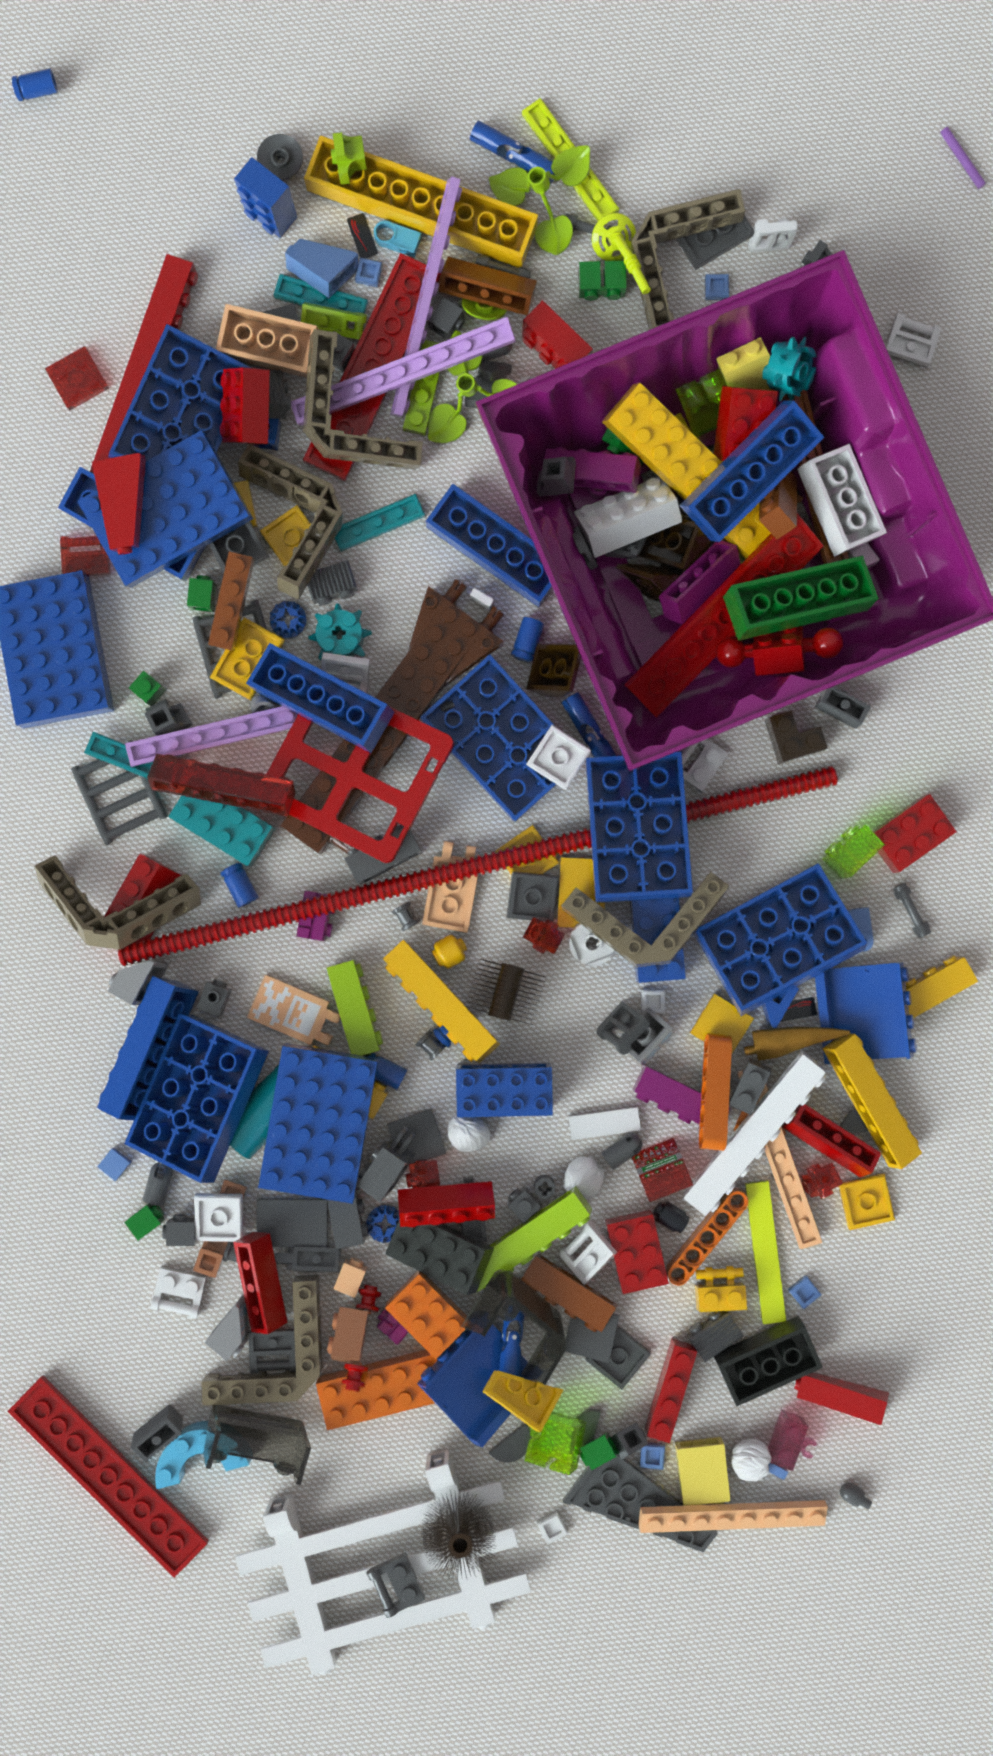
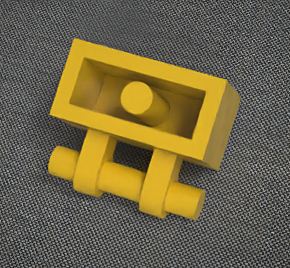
(720, 1296)

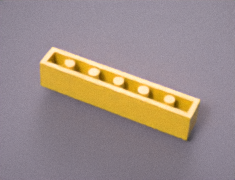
(441, 1001)
(872, 1100)

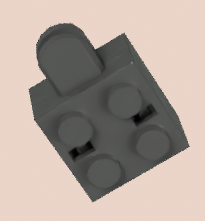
(388, 1166)

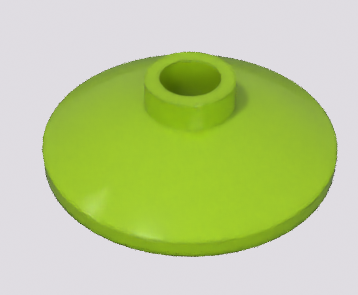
(482, 311)

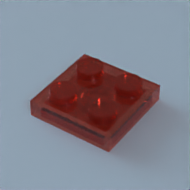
(77, 378)

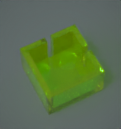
(702, 402)
(853, 851)
(559, 1440)

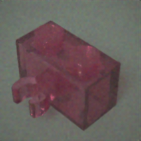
(789, 1440)

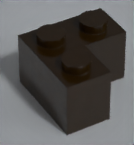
(790, 744)

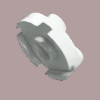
(584, 952)

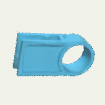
(403, 241)

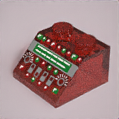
(661, 1170)

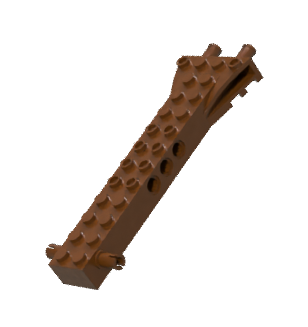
(440, 651)

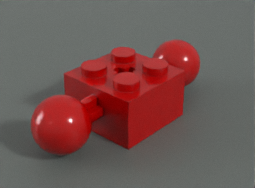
(780, 650)

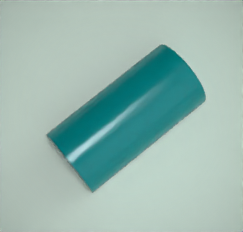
(254, 1123)

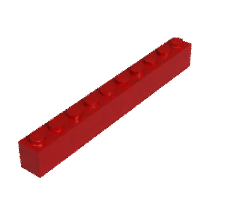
(164, 308)

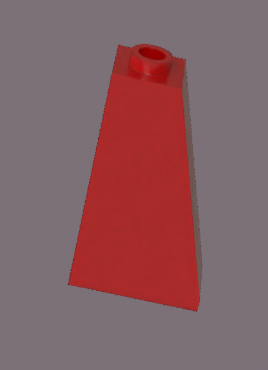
(121, 498)
(843, 1396)

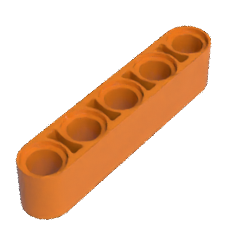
(715, 1092)
(705, 1247)

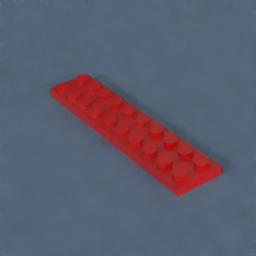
(380, 343)
(697, 639)
(108, 1476)

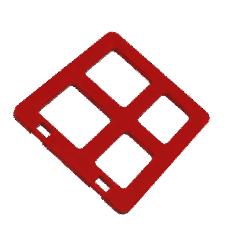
(351, 776)

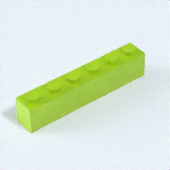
(537, 1233)

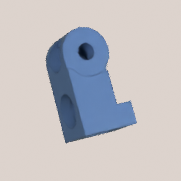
(863, 921)

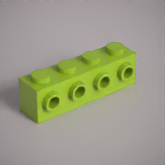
(354, 1009)

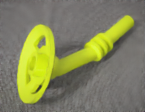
(617, 243)

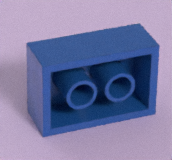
(265, 198)

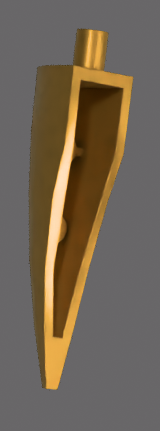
(781, 1041)

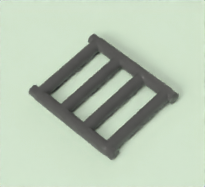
(200, 623)
(98, 814)

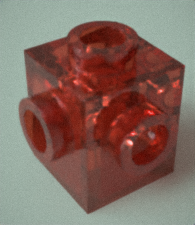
(544, 935)
(423, 1174)
(821, 1180)

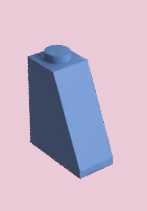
(321, 265)

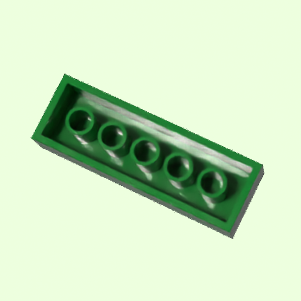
(800, 597)

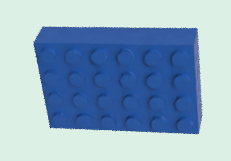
(175, 397)
(183, 509)
(53, 650)
(495, 735)
(638, 829)
(780, 939)
(196, 1098)
(318, 1123)

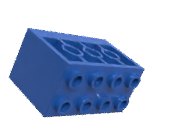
(504, 1090)

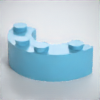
(172, 1461)

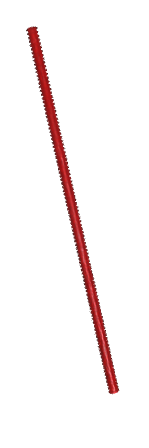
(455, 871)

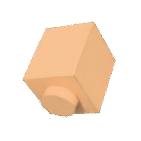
(350, 1276)

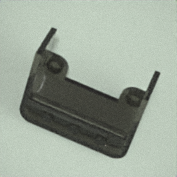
(505, 1298)
(257, 1437)

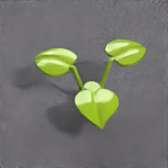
(511, 185)
(444, 421)

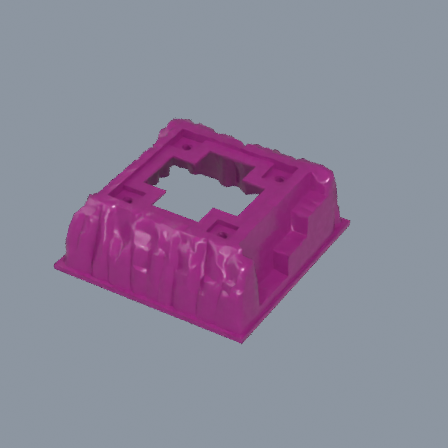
(926, 565)

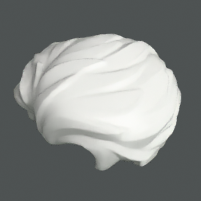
(468, 1133)
(585, 1175)
(751, 1459)

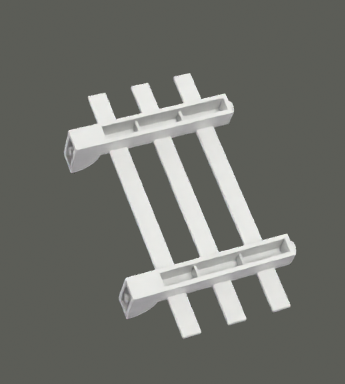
(307, 1595)

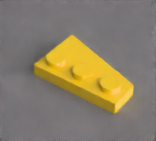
(523, 1398)

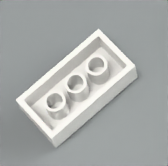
(841, 500)
(628, 516)

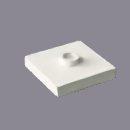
(558, 757)
(218, 1217)

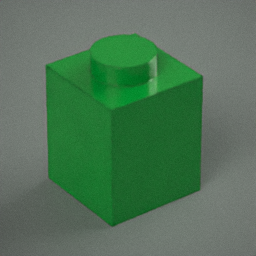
(201, 594)
(147, 688)
(145, 1220)
(598, 1451)

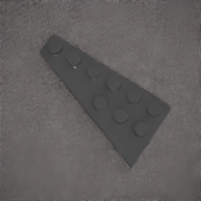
(620, 1490)

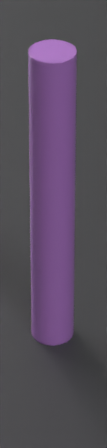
(962, 157)

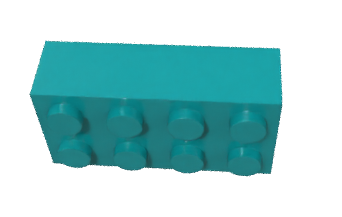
(224, 826)

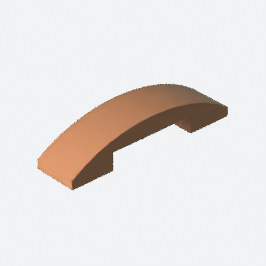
(212, 1252)

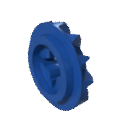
(296, 625)
(376, 1216)

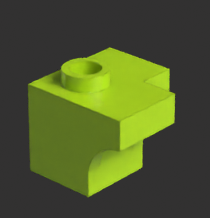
(348, 155)

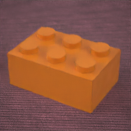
(427, 1313)

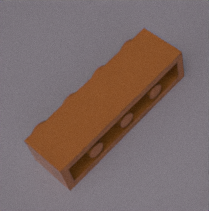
(487, 286)
(779, 507)
(231, 601)
(569, 1293)

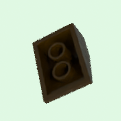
(676, 546)
(649, 578)
(554, 669)

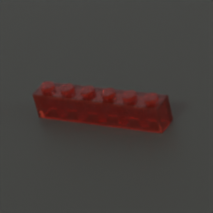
(221, 784)

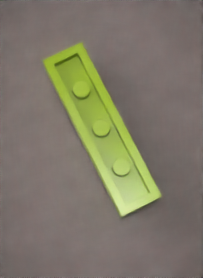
(421, 401)

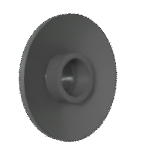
(278, 147)

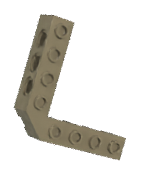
(675, 223)
(317, 421)
(306, 492)
(119, 927)
(631, 945)
(278, 1386)

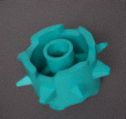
(790, 368)
(343, 621)

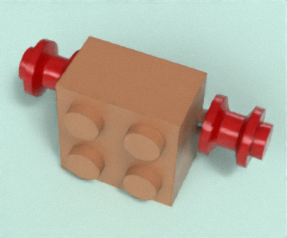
(349, 1336)

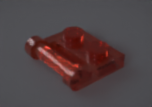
(91, 562)

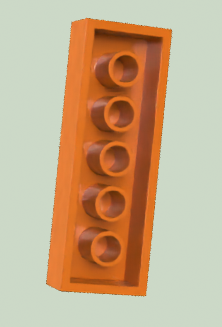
(388, 1390)

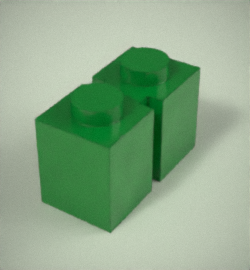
(590, 280)

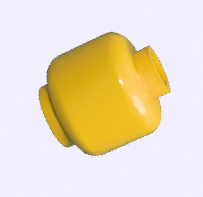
(449, 951)

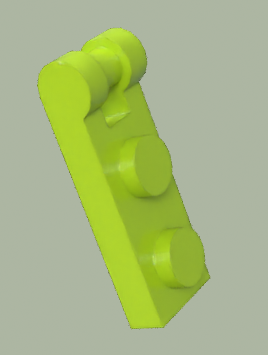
(333, 319)

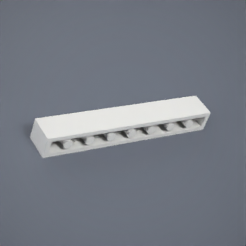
(754, 1133)

